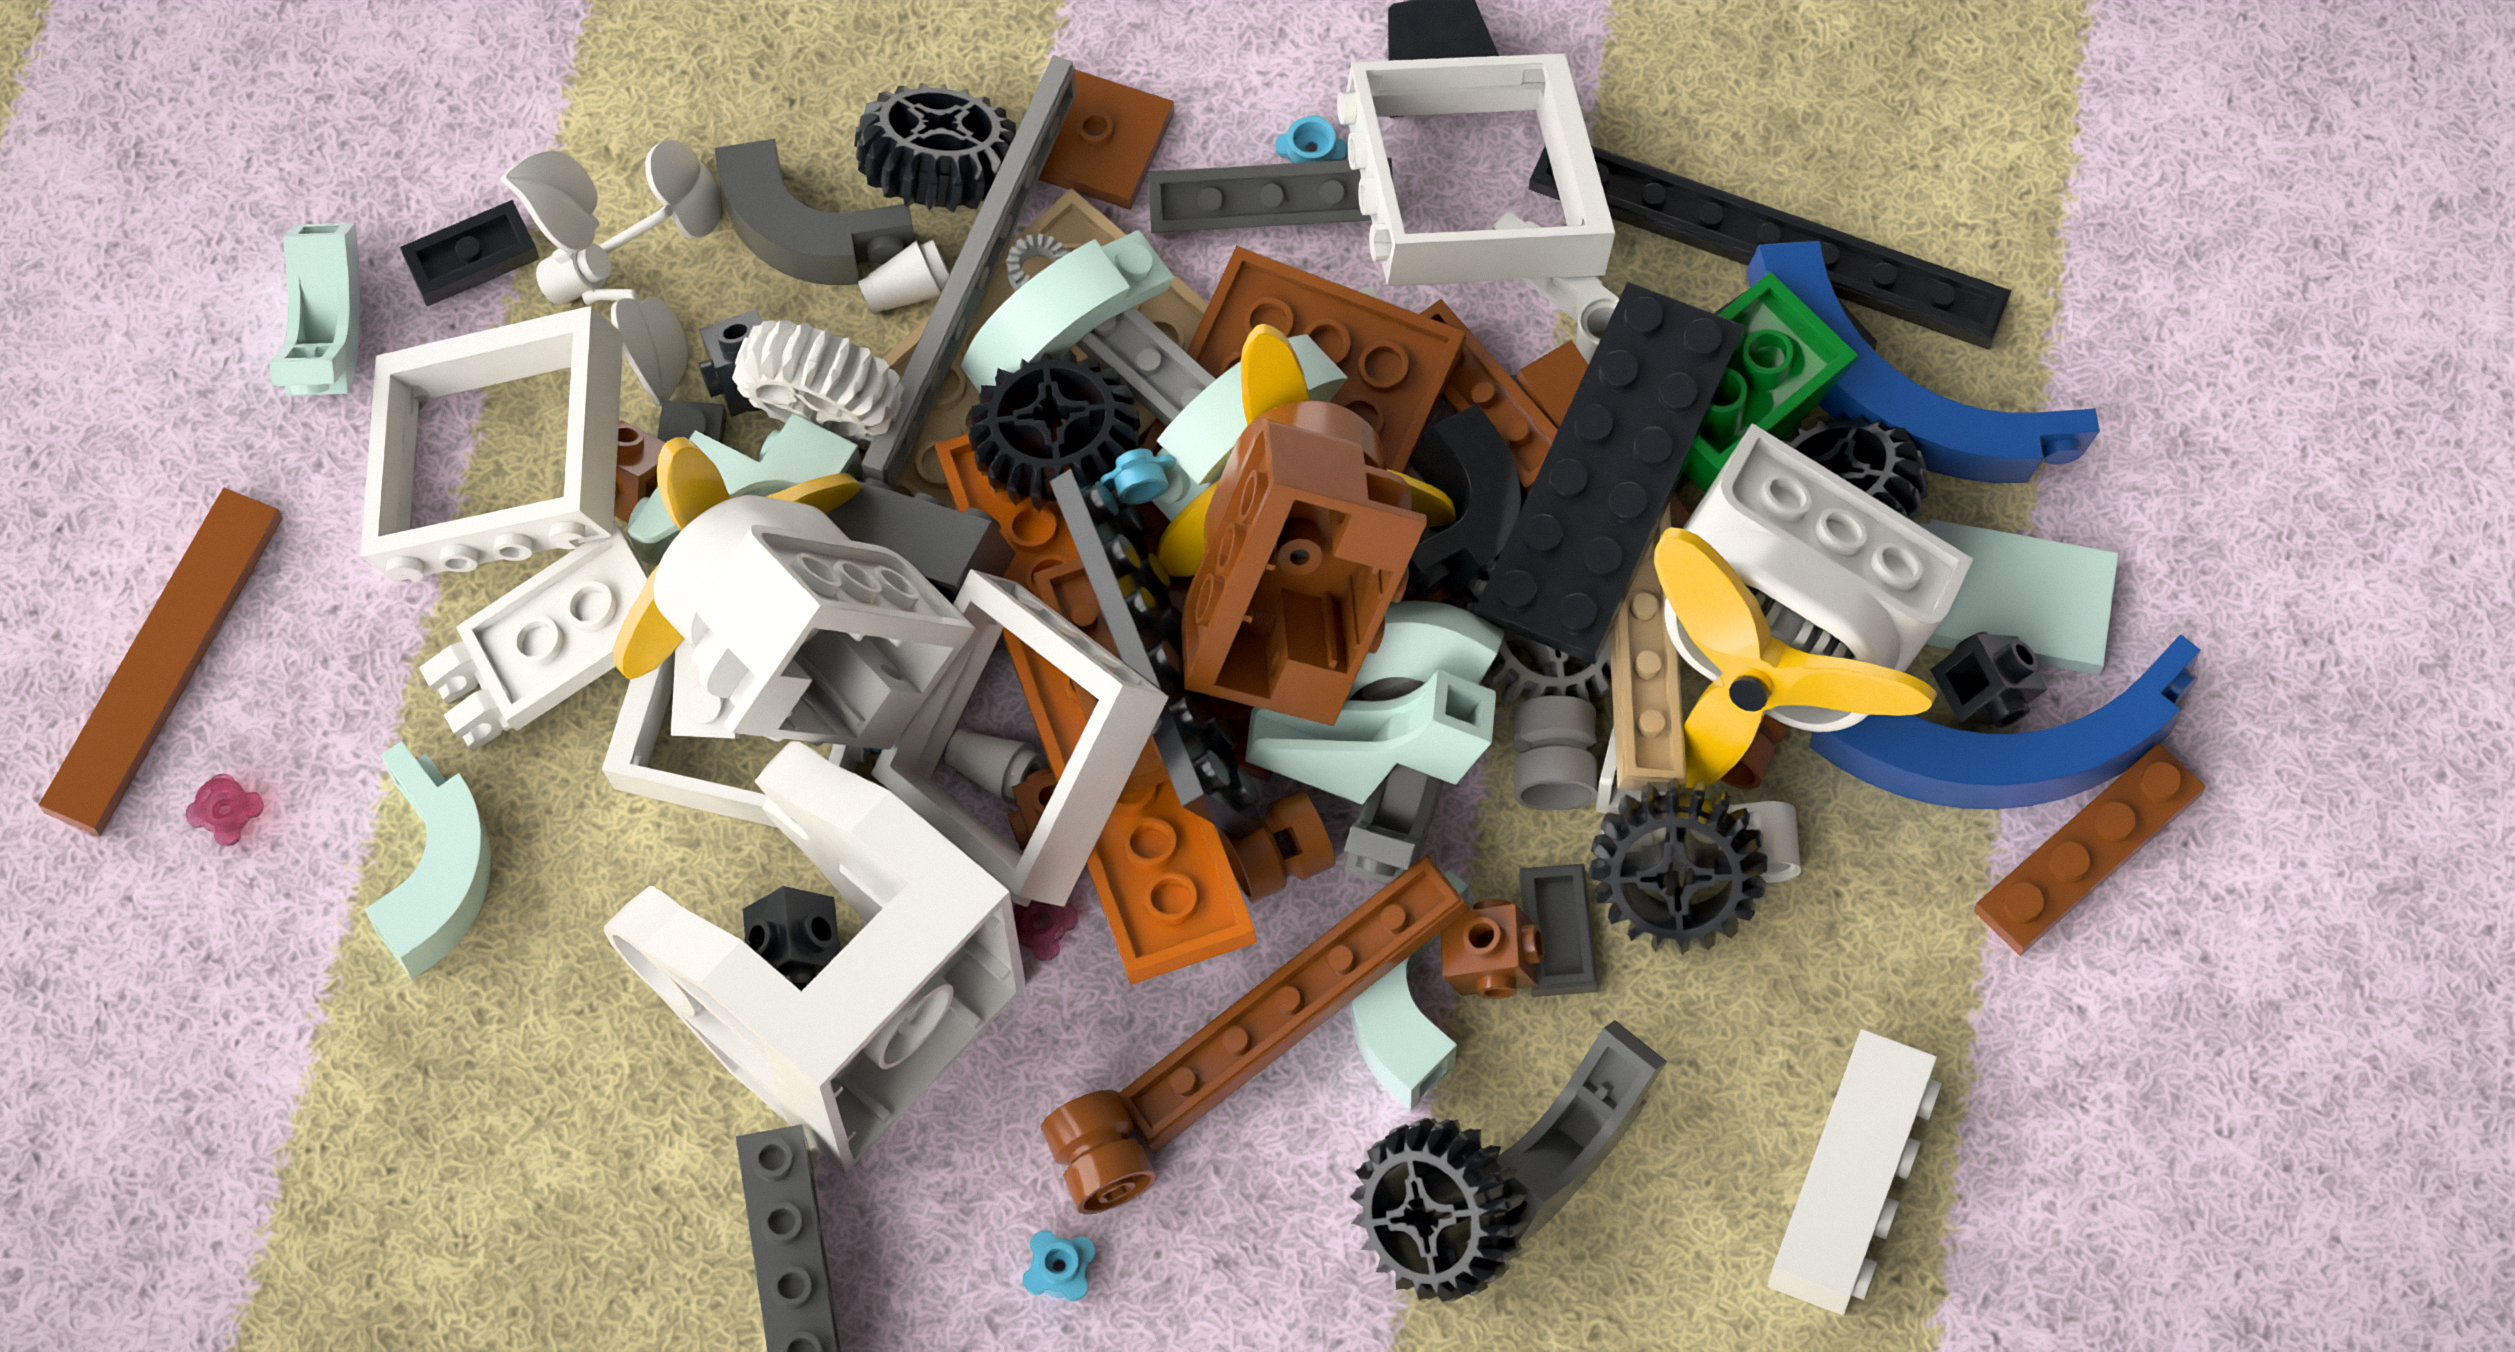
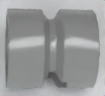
(1554, 753)

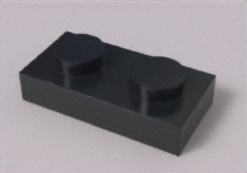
(469, 253)

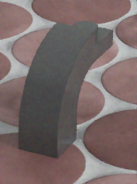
(796, 237)
(1392, 825)
(1581, 1125)

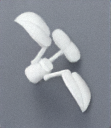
(562, 205)

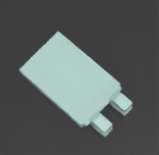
(2032, 589)

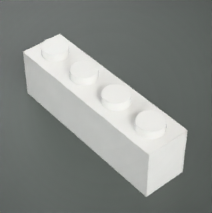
(1853, 1171)

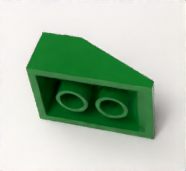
(1775, 378)

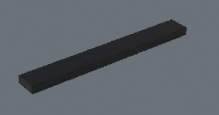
(1737, 226)

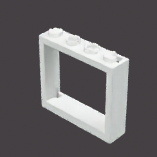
(1478, 86)
(474, 361)
(635, 739)
(1093, 775)

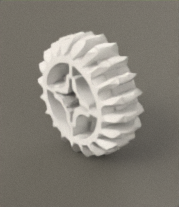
(819, 379)

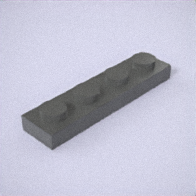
(1255, 196)

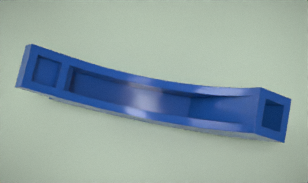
(1950, 435)
(2016, 768)

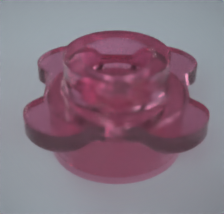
(213, 795)
(1046, 940)

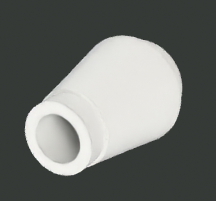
(907, 278)
(993, 761)

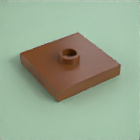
(1108, 140)

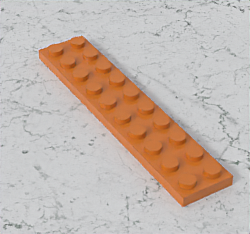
(1154, 862)

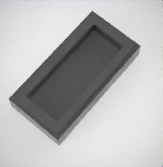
(1560, 905)

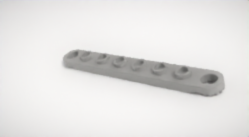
(1141, 354)

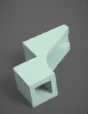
(786, 459)
(1431, 730)

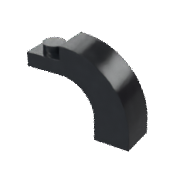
(1477, 472)

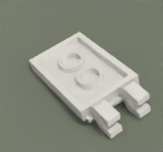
(539, 640)

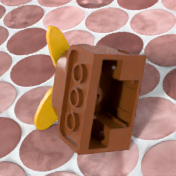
(1294, 546)

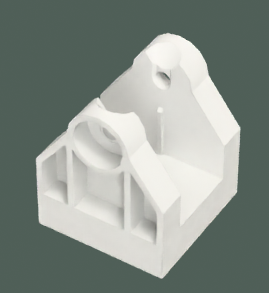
(887, 1008)

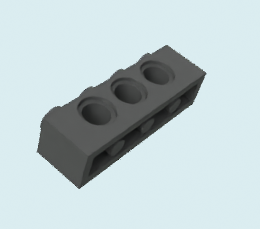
(787, 1241)

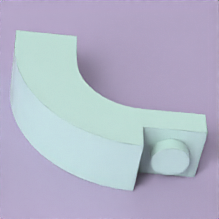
(1065, 305)
(322, 311)
(1211, 424)
(1428, 638)
(448, 887)
(1394, 1035)

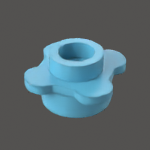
(1310, 131)
(1139, 476)
(1067, 1283)

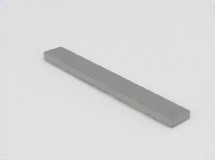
(974, 270)

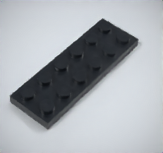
(1610, 473)
(1147, 633)

